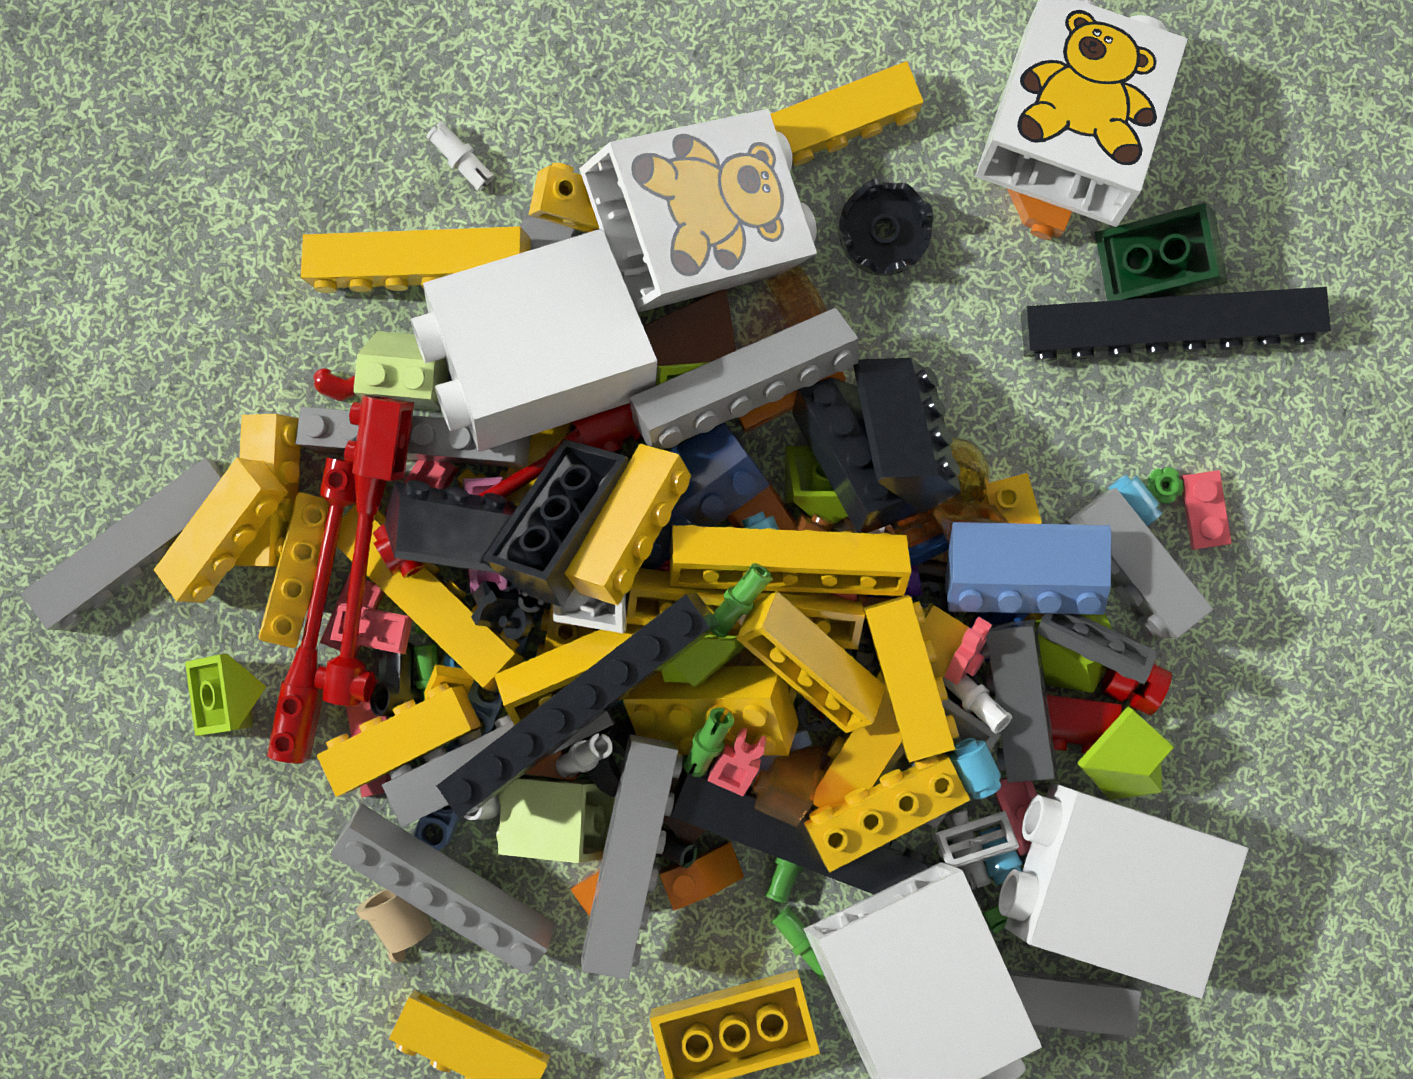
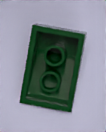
(1162, 255)

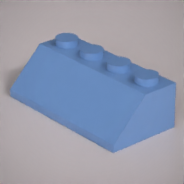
(1028, 568)

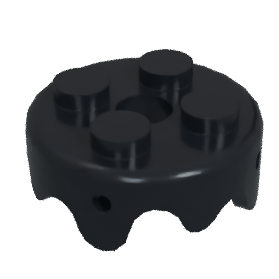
(891, 203)

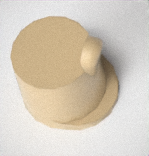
(395, 922)

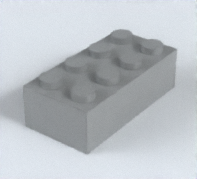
(1144, 569)

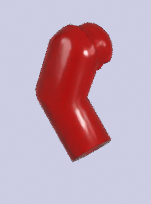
(333, 386)

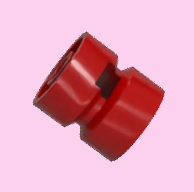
(1147, 697)

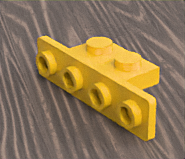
(295, 572)

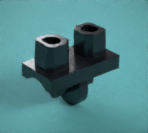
(502, 610)

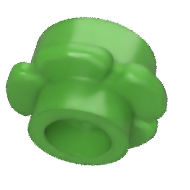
(1168, 475)

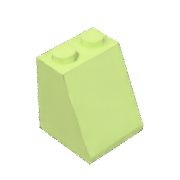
(394, 369)
(554, 819)

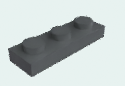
(1099, 644)

